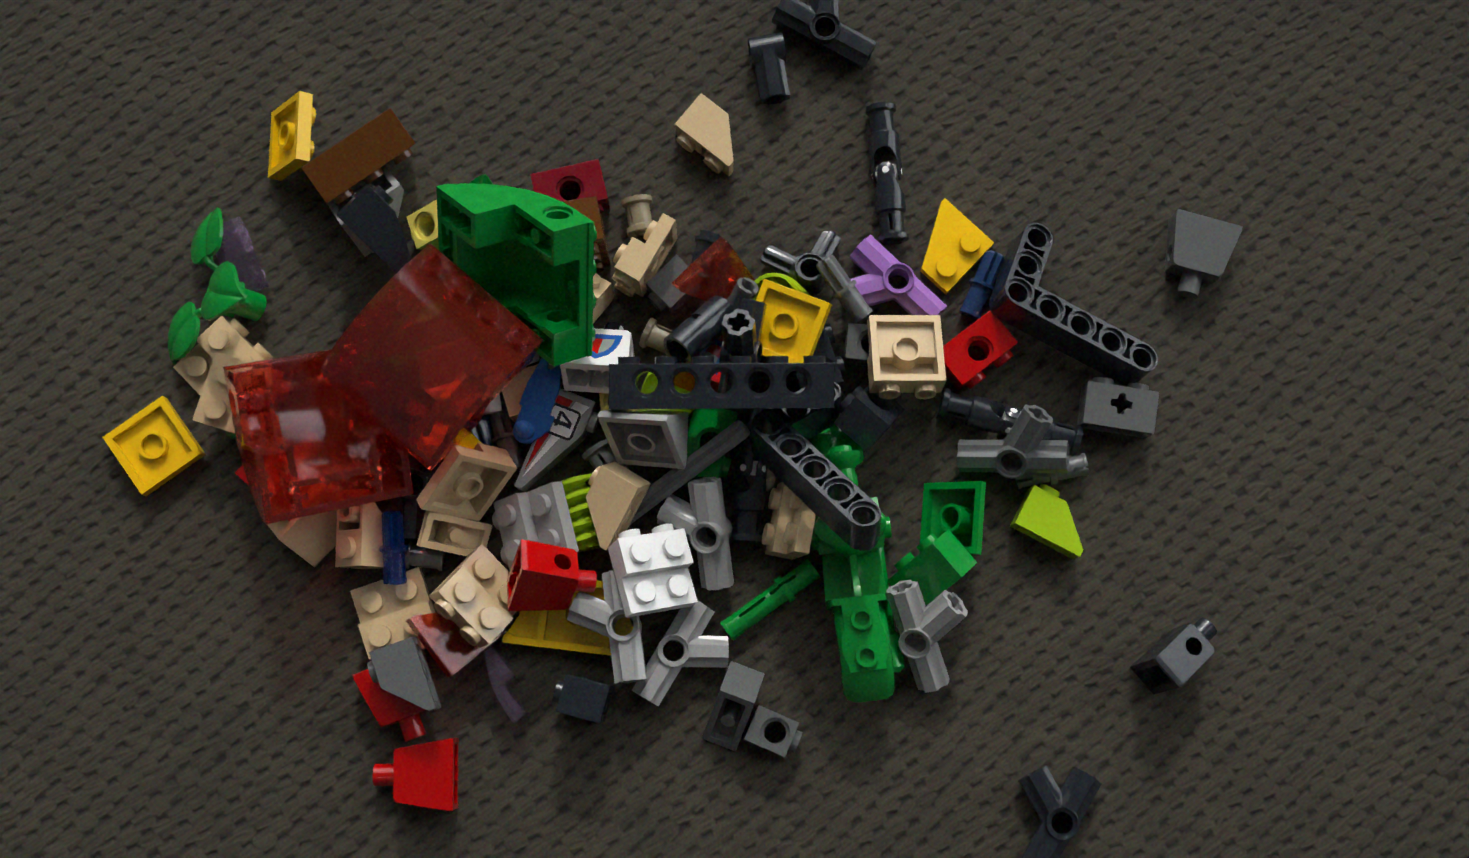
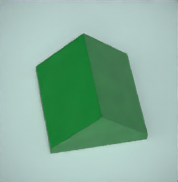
(956, 508)

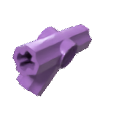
(875, 286)

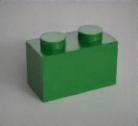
(937, 565)

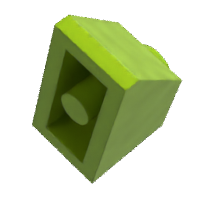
(1048, 520)

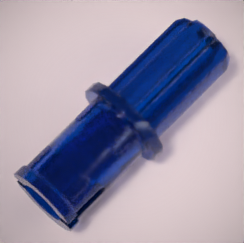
(393, 548)

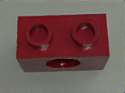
(583, 176)

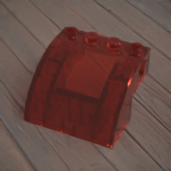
(429, 356)
(307, 443)

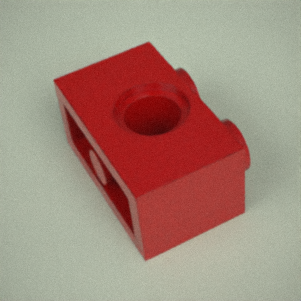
(985, 333)

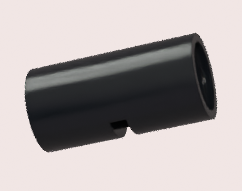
(698, 331)

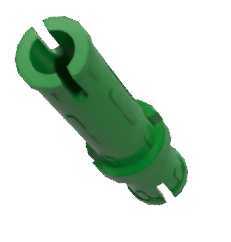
(773, 597)

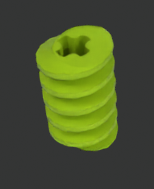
(575, 492)

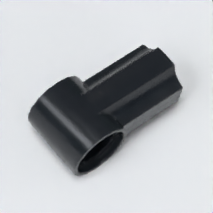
(769, 62)

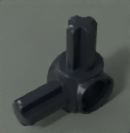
(796, 266)

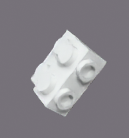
(653, 570)

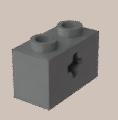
(1098, 414)

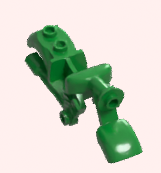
(857, 591)

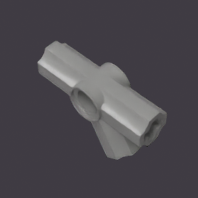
(704, 511)
(601, 618)
(930, 622)
(697, 652)

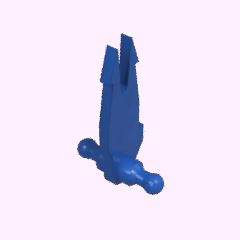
(537, 403)

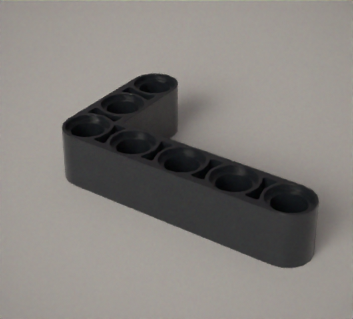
(1056, 321)
(783, 446)

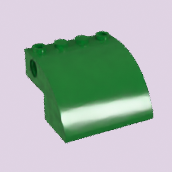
(527, 256)

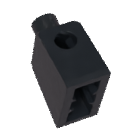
(1176, 656)

